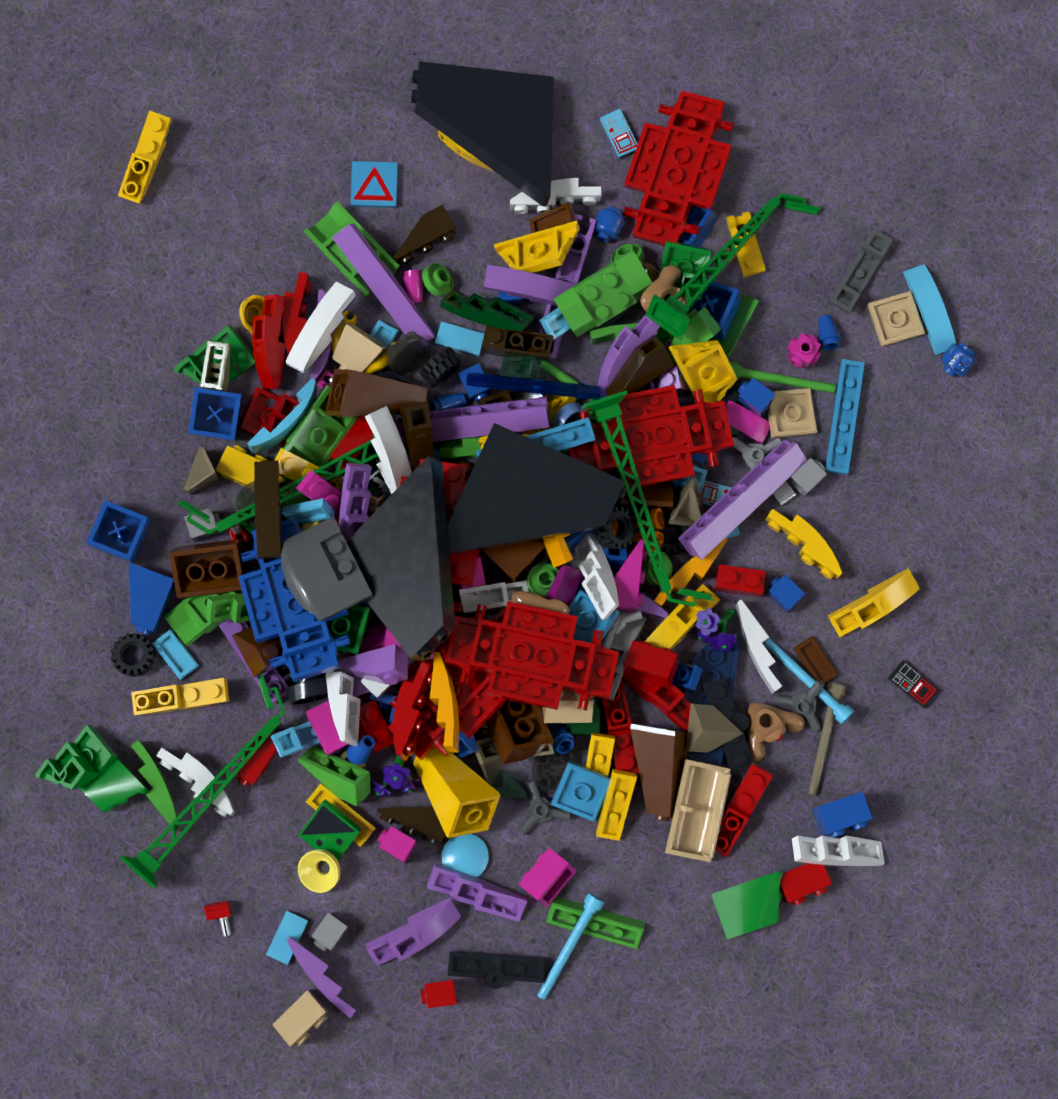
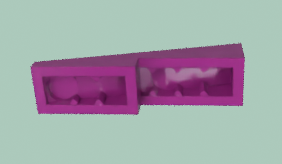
(565, 584)

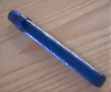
(534, 386)

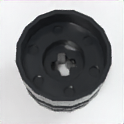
(306, 688)

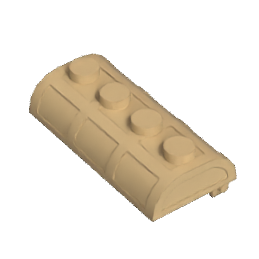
(698, 810)

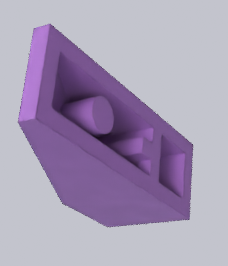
(382, 665)

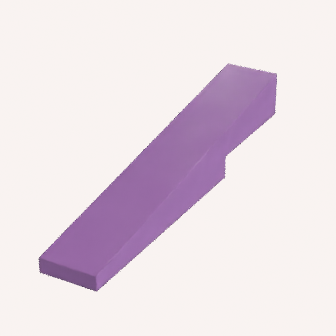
(381, 281)

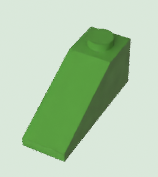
(700, 329)
(337, 775)

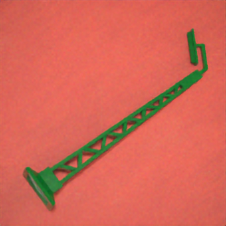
(672, 313)
(607, 409)
(233, 519)
(145, 864)

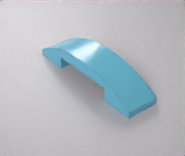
(931, 308)
(264, 439)
(295, 739)

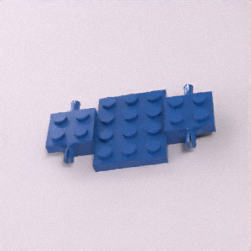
(276, 613)

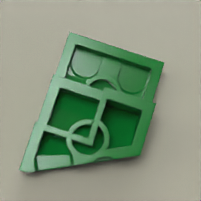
(687, 259)
(239, 355)
(78, 760)
(113, 787)
(749, 905)

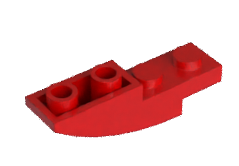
(295, 308)
(267, 351)
(668, 701)
(407, 718)
(618, 725)
(741, 807)

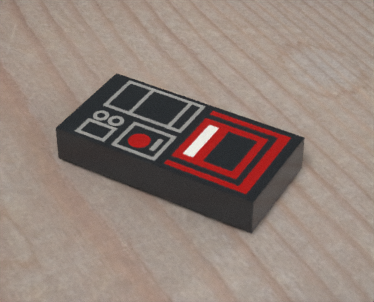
(913, 684)

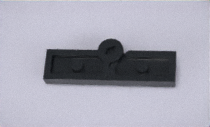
(736, 750)
(496, 968)

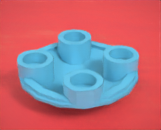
(466, 854)

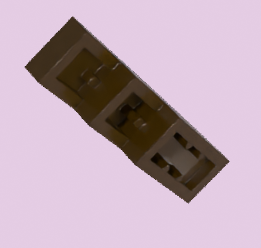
(267, 509)

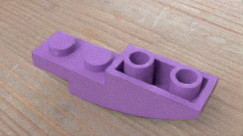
(622, 348)
(271, 677)
(419, 932)

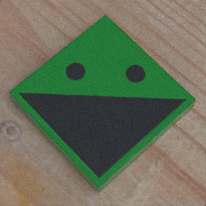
(330, 830)

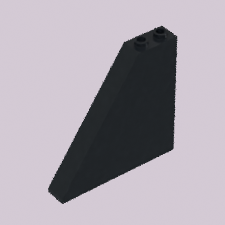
(494, 117)
(529, 494)
(408, 562)

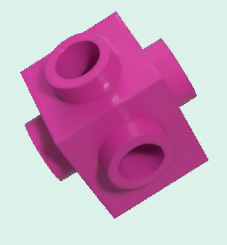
(803, 358)

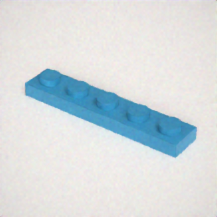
(844, 417)
(564, 436)

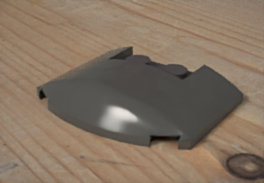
(322, 571)

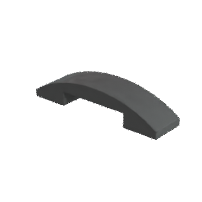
(861, 271)

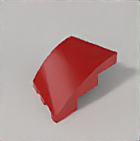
(259, 416)

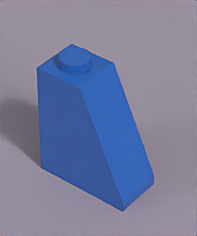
(148, 598)

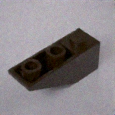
(431, 226)
(516, 343)
(641, 367)
(417, 432)
(416, 819)

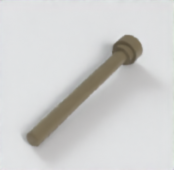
(836, 692)

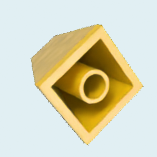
(457, 794)

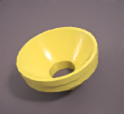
(311, 875)

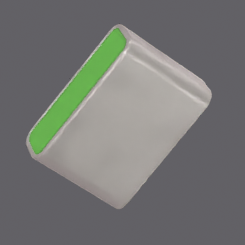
(783, 494)

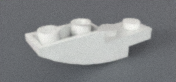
(561, 191)
(192, 770)

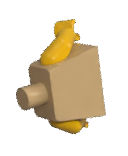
(357, 349)

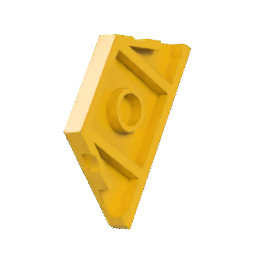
(539, 249)
(705, 368)

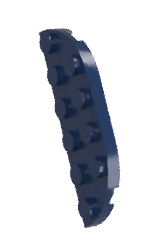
(715, 665)

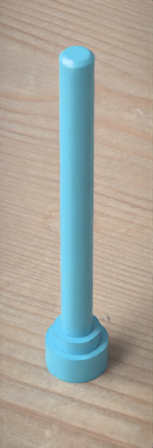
(841, 711)
(591, 906)

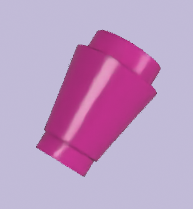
(413, 285)

